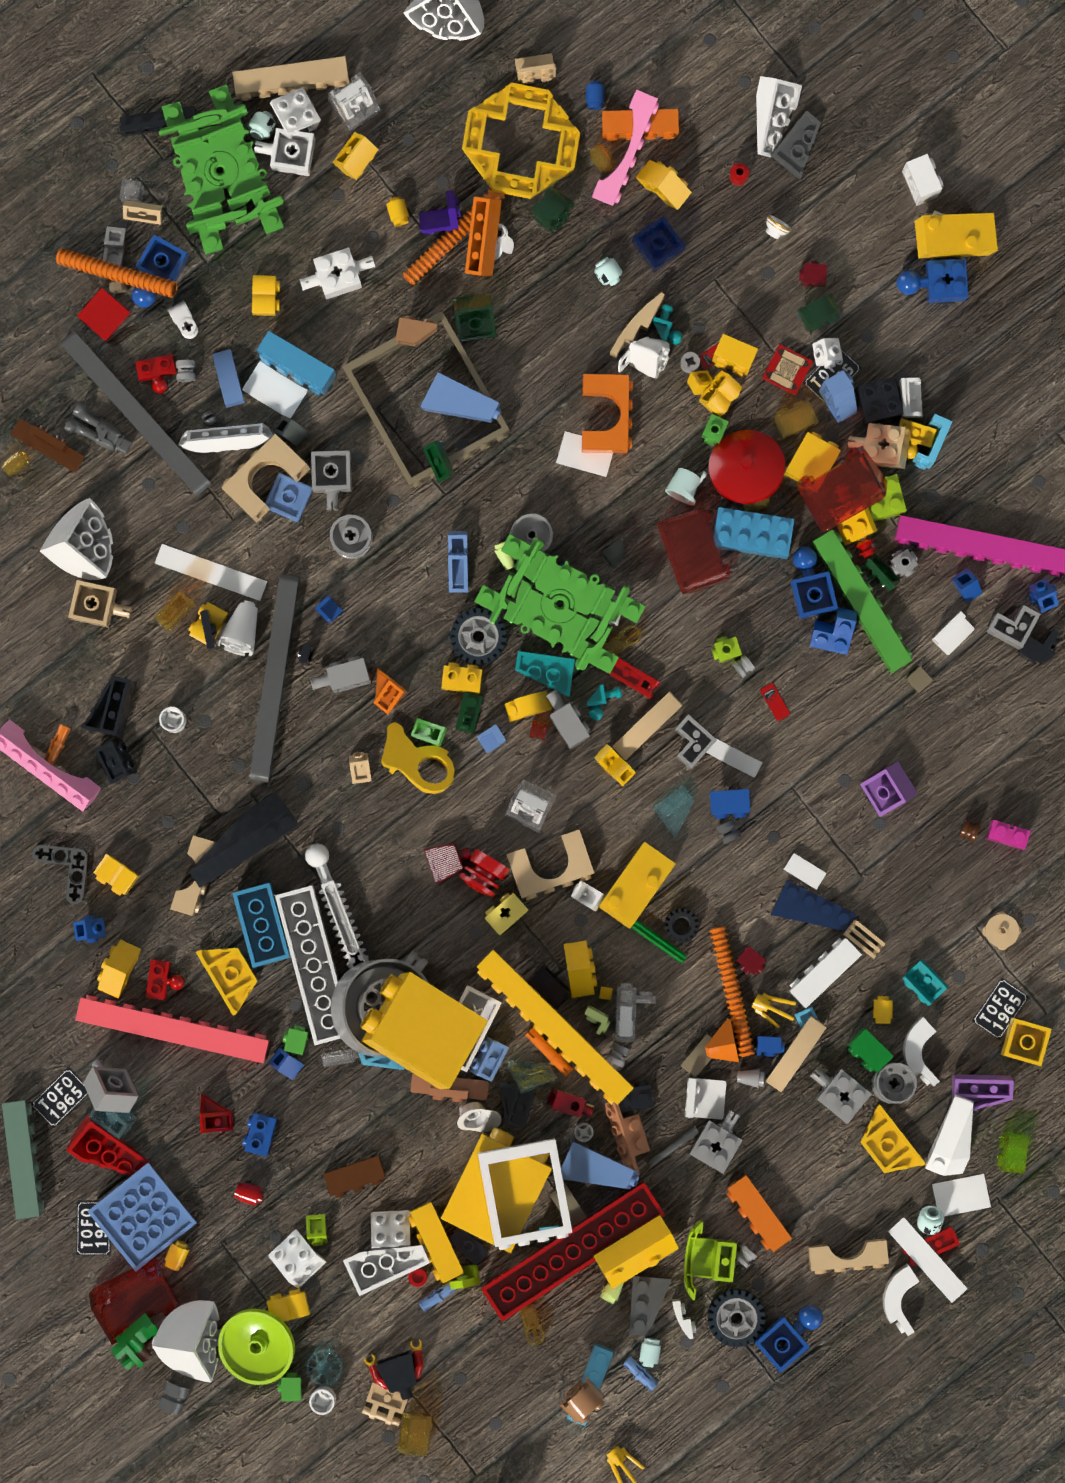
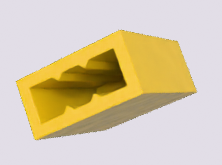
(812, 457)

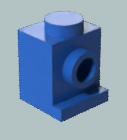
(769, 1045)

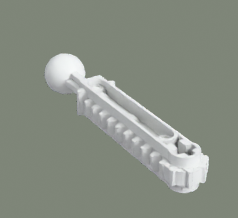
(317, 856)

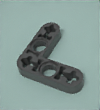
(69, 860)

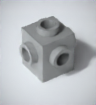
(900, 569)

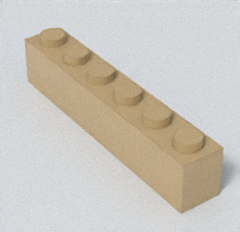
(290, 77)

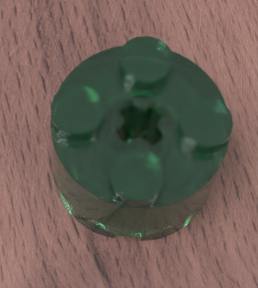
(552, 210)
(819, 312)

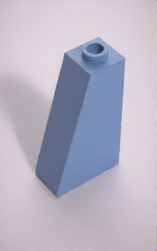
(455, 399)
(595, 1168)

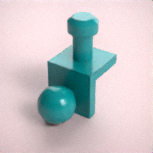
(663, 326)
(599, 699)

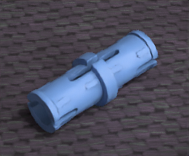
(436, 1296)
(640, 1373)

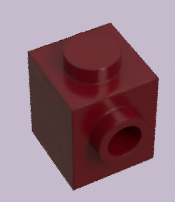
(813, 274)
(751, 961)

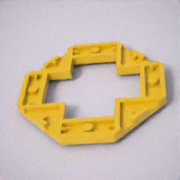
(487, 162)

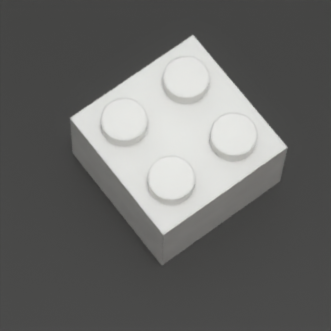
(922, 179)

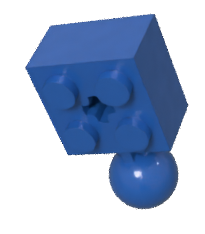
(158, 250)
(937, 289)
(804, 560)
(781, 1357)

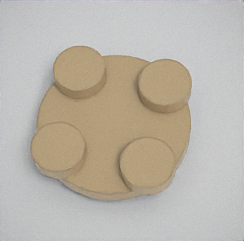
(1001, 930)

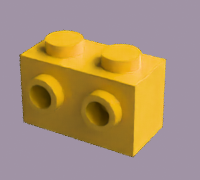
(355, 155)
(462, 679)

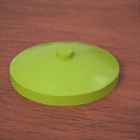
(256, 1346)

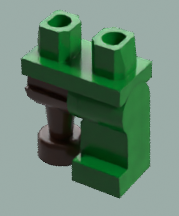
(135, 1342)

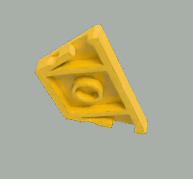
(229, 974)
(888, 1144)

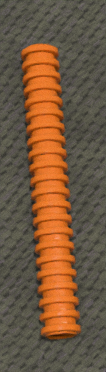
(443, 245)
(118, 273)
(732, 991)

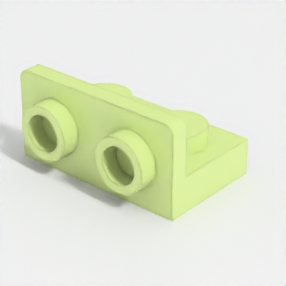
(595, 1016)

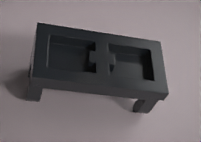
(549, 986)

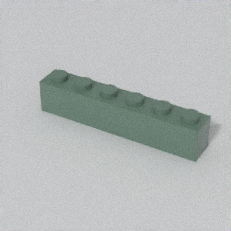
(22, 1159)

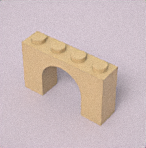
(271, 453)
(578, 868)

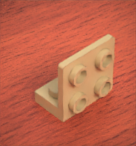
(535, 68)

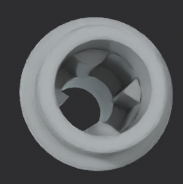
(752, 1077)

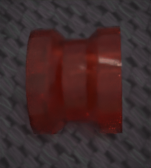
(538, 730)

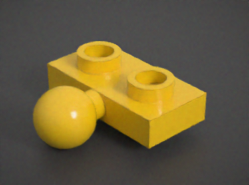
(920, 435)

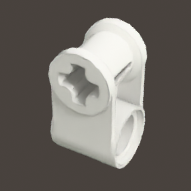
(183, 318)

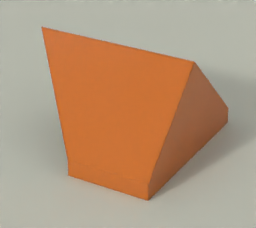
(387, 692)
(722, 1044)

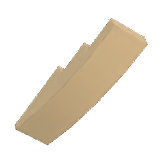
(641, 320)
(647, 725)
(796, 1053)

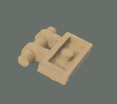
(383, 1398)

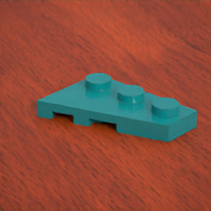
(547, 670)

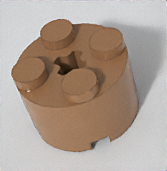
(582, 1400)

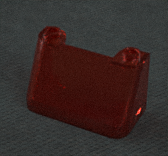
(843, 489)
(693, 551)
(129, 1296)

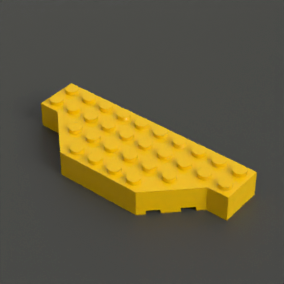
(555, 1027)

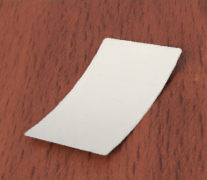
(274, 390)

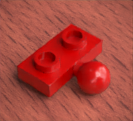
(156, 369)
(159, 980)

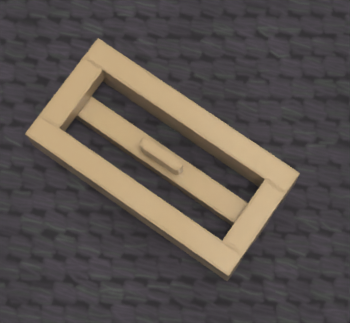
(142, 212)
(876, 948)

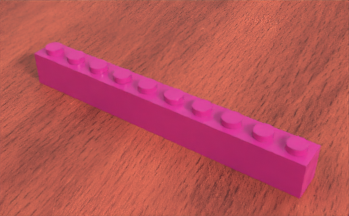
(980, 546)

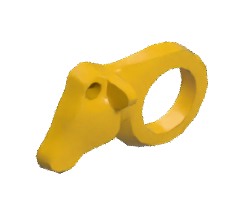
(404, 756)

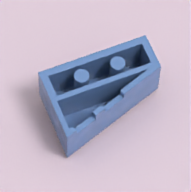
(839, 396)

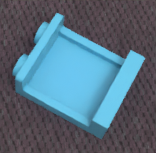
(943, 425)

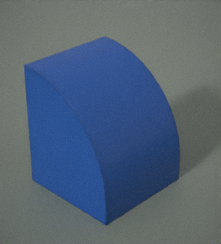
(967, 585)
(286, 1063)

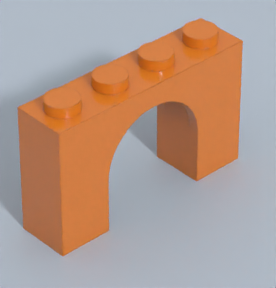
(617, 389)

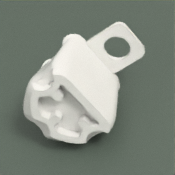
(647, 356)

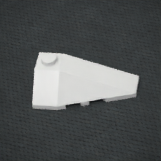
(774, 105)
(953, 1142)
(382, 1266)

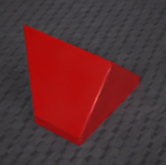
(214, 1116)

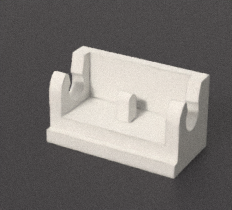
(911, 397)

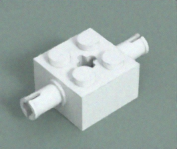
(326, 276)

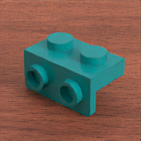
(924, 982)

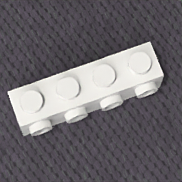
(825, 972)

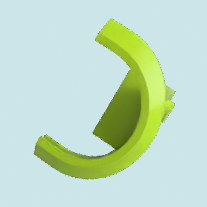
(707, 1259)

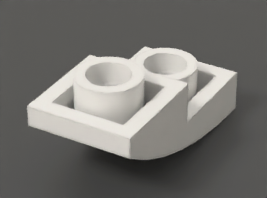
(685, 1323)

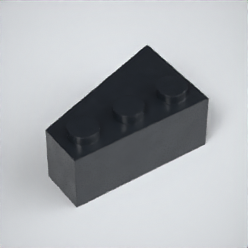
(112, 709)

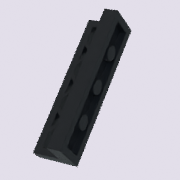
(148, 122)

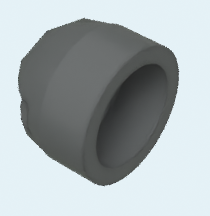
(211, 421)

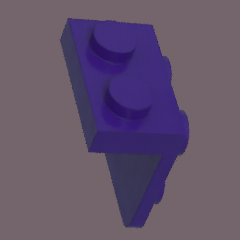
(441, 219)

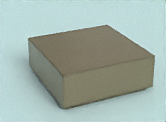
(919, 679)

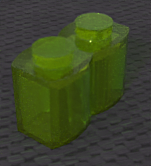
(1013, 1153)

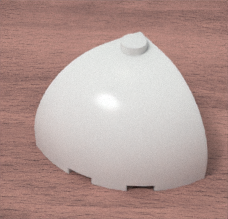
(447, 18)
(81, 542)
(190, 1340)

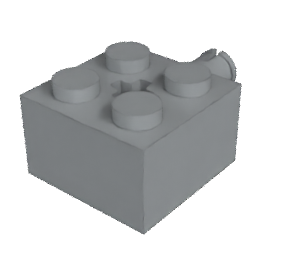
(331, 485)
(344, 676)
(567, 722)
(110, 1088)
(831, 1089)
(716, 1133)

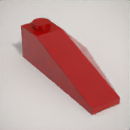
(98, 1146)

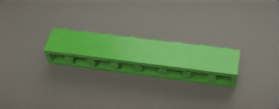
(860, 599)

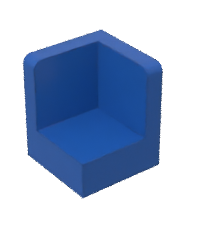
(328, 609)

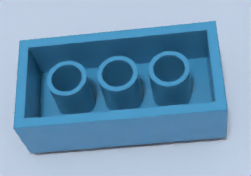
(296, 363)
(753, 533)
(261, 925)

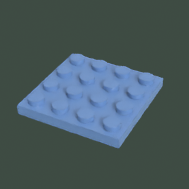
(142, 1216)

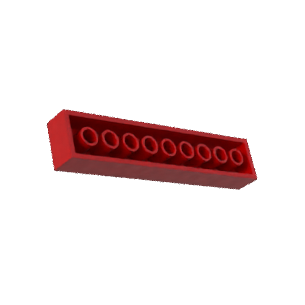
(571, 1254)

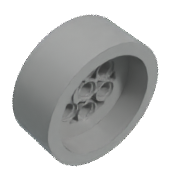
(350, 1000)

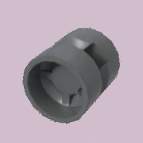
(175, 1393)

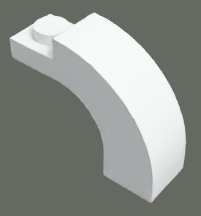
(912, 1050)
(894, 1290)

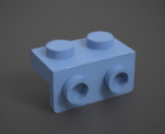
(489, 1059)

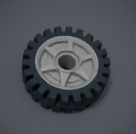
(478, 652)
(745, 1330)

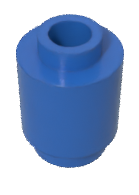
(595, 95)

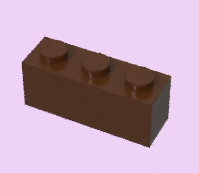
(355, 1176)

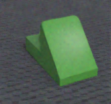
(428, 732)

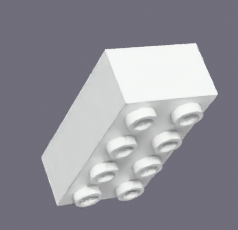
(483, 1006)

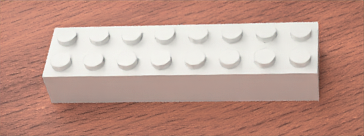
(310, 958)

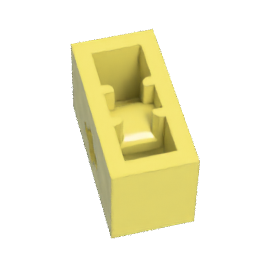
(501, 924)

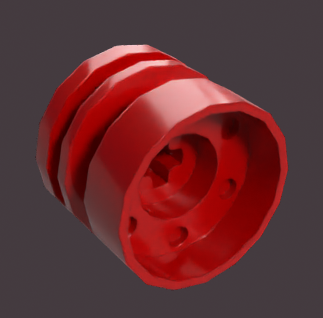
(484, 873)

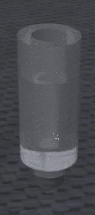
(339, 1057)

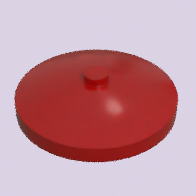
(747, 466)

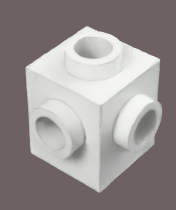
(827, 352)

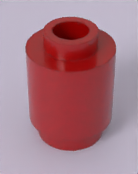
(736, 179)
(249, 1193)

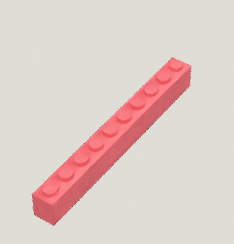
(173, 1030)

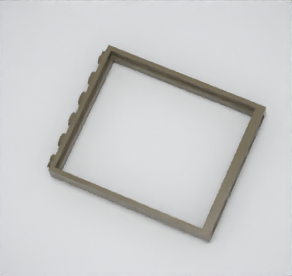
(465, 453)

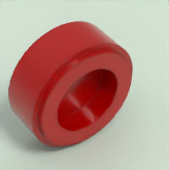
(418, 1277)

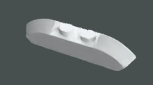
(225, 438)

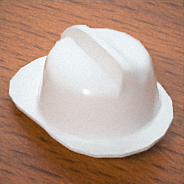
(477, 1118)

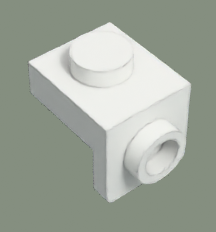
(587, 895)

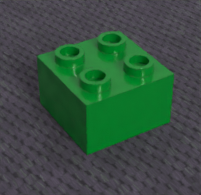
(870, 1050)

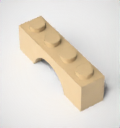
(187, 900)
(873, 1253)

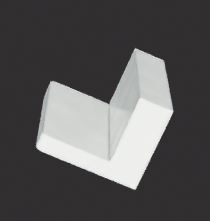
(953, 634)

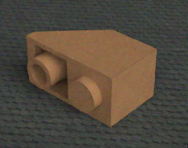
(413, 332)

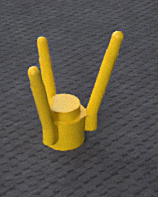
(763, 1004)
(616, 1456)

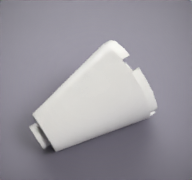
(240, 630)

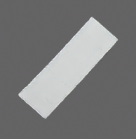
(735, 758)

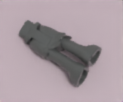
(106, 435)

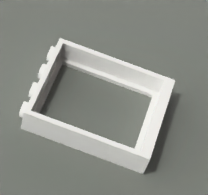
(516, 1152)

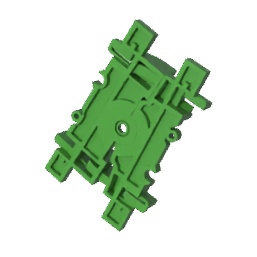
(200, 166)

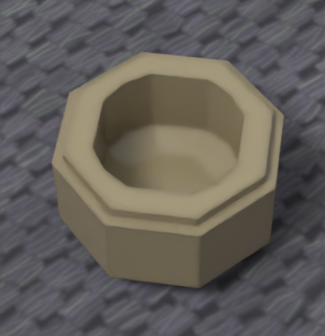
(117, 287)

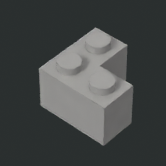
(1016, 631)
(699, 741)

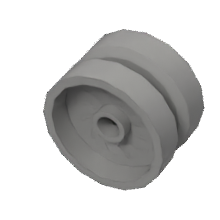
(534, 523)
(350, 525)

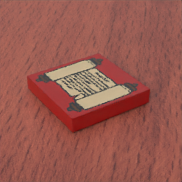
(787, 369)

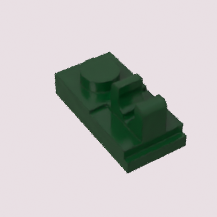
(439, 461)
(885, 575)
(469, 712)

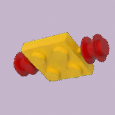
(857, 529)

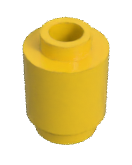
(398, 211)
(883, 1010)
(176, 1255)

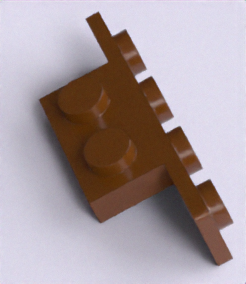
(47, 444)

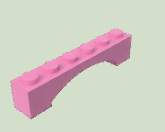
(608, 188)
(77, 790)

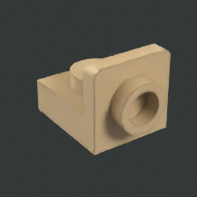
(360, 767)

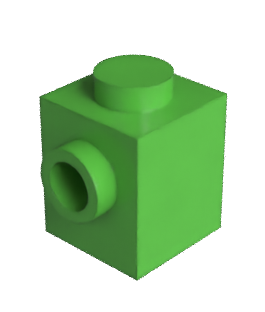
(714, 430)
(296, 1040)
(290, 1387)

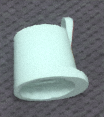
(684, 485)

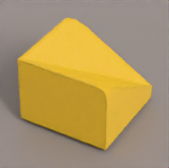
(699, 381)

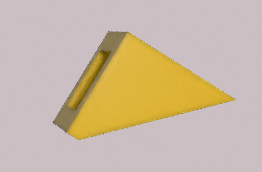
(605, 993)

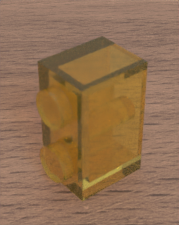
(795, 419)
(175, 611)
(414, 1433)

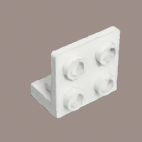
(295, 111)
(705, 1098)
(390, 1229)
(296, 1259)

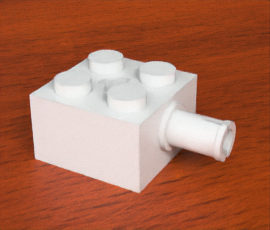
(283, 145)

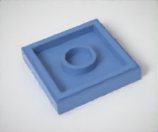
(288, 497)

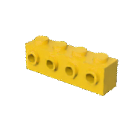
(436, 1242)

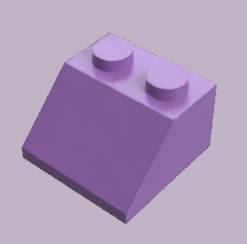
(889, 789)

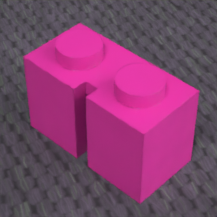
(1002, 833)

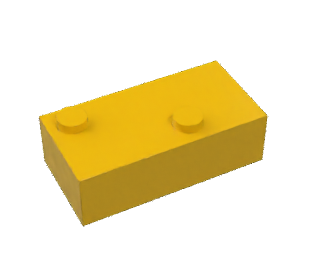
(956, 235)
(637, 885)
(636, 1252)

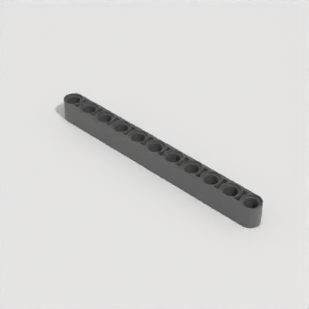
(135, 413)
(274, 678)

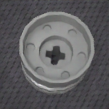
(905, 1081)

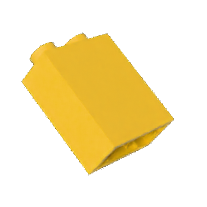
(422, 1029)
(514, 1186)

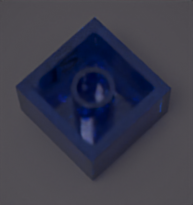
(658, 244)

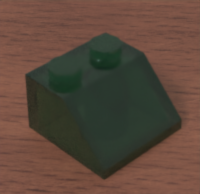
(474, 317)

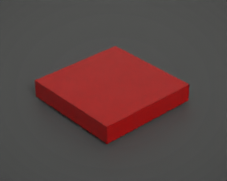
(103, 314)

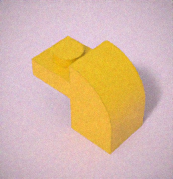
(528, 706)
(614, 765)

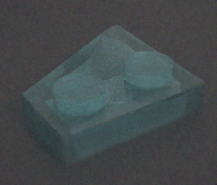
(674, 809)
(531, 1075)

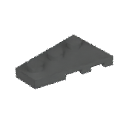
(796, 145)
(646, 1302)

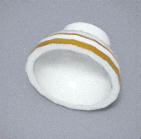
(776, 227)

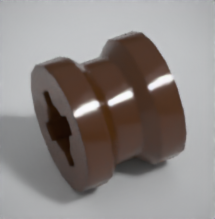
(969, 830)

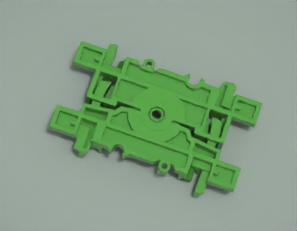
(554, 622)

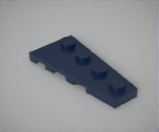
(807, 907)

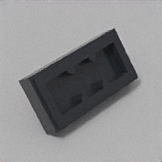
(209, 629)
(305, 654)
(468, 1246)

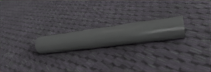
(673, 1146)

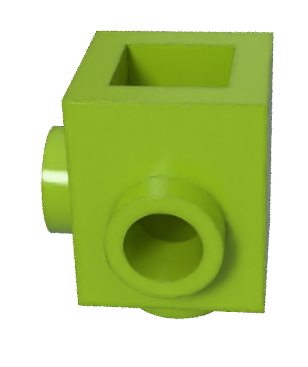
(726, 649)

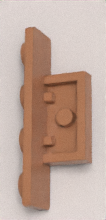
(460, 1089)
(628, 1135)

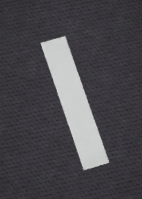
(211, 572)

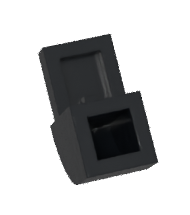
(1036, 652)

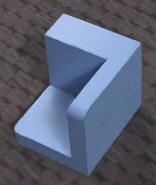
(491, 738)

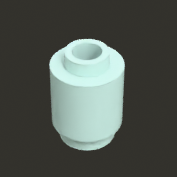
(650, 1352)

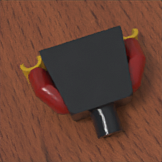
(398, 1371)

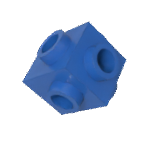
(1043, 595)
(89, 929)

